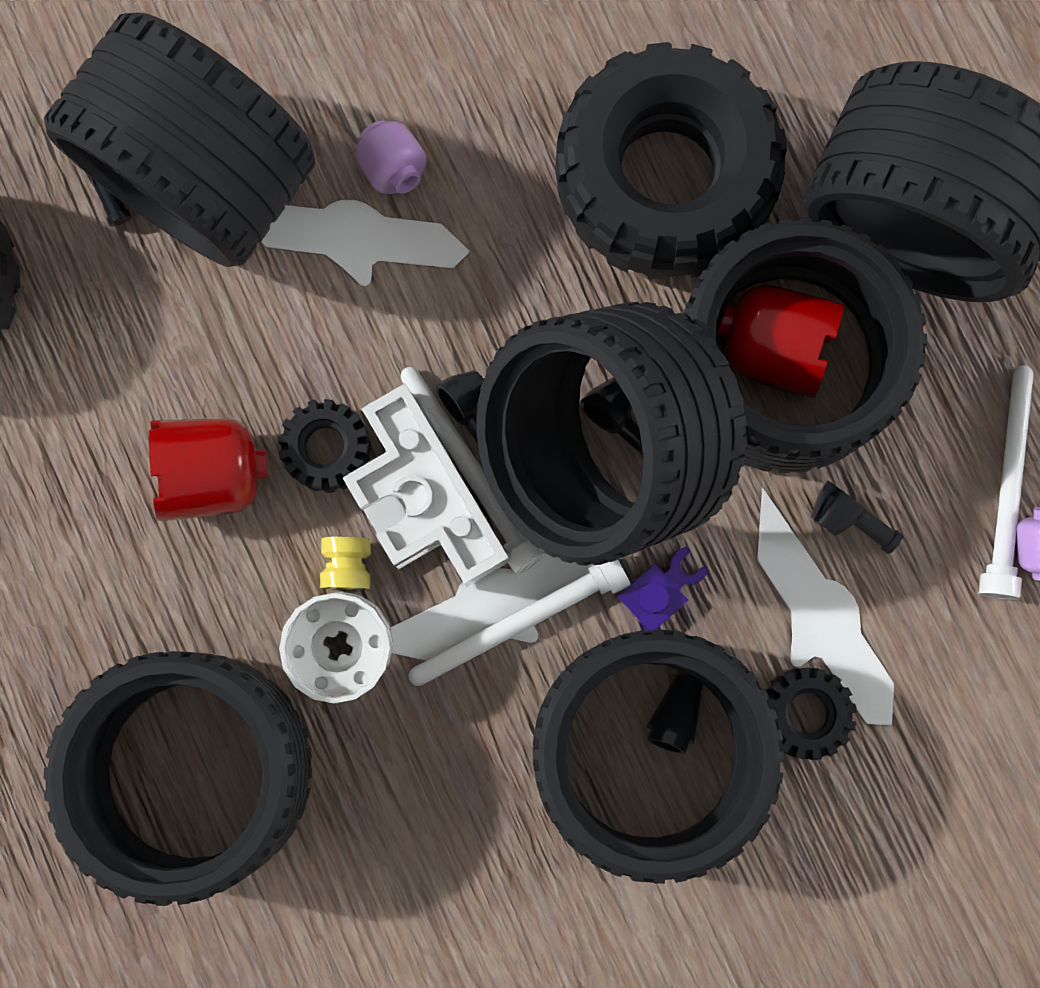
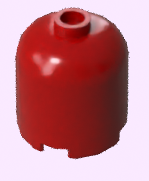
(779, 337)
(203, 467)

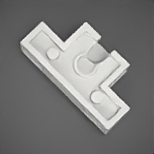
(418, 494)

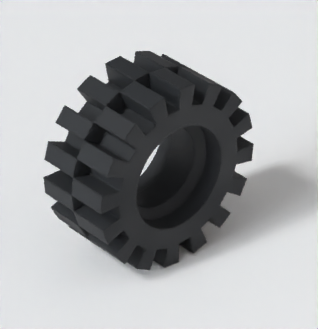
(303, 425)
(837, 705)

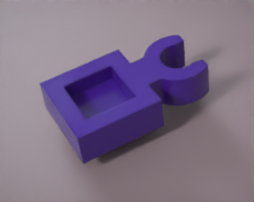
(657, 595)

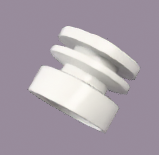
(309, 657)

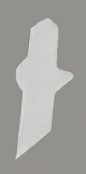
(361, 236)
(481, 607)
(823, 617)

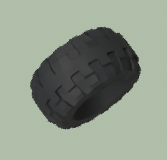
(682, 95)

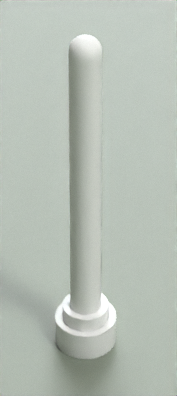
(519, 549)
(1000, 576)
(601, 578)

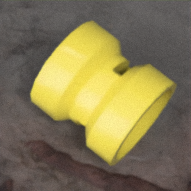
(345, 564)

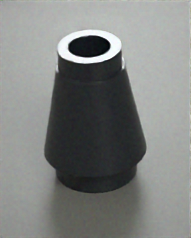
(676, 717)

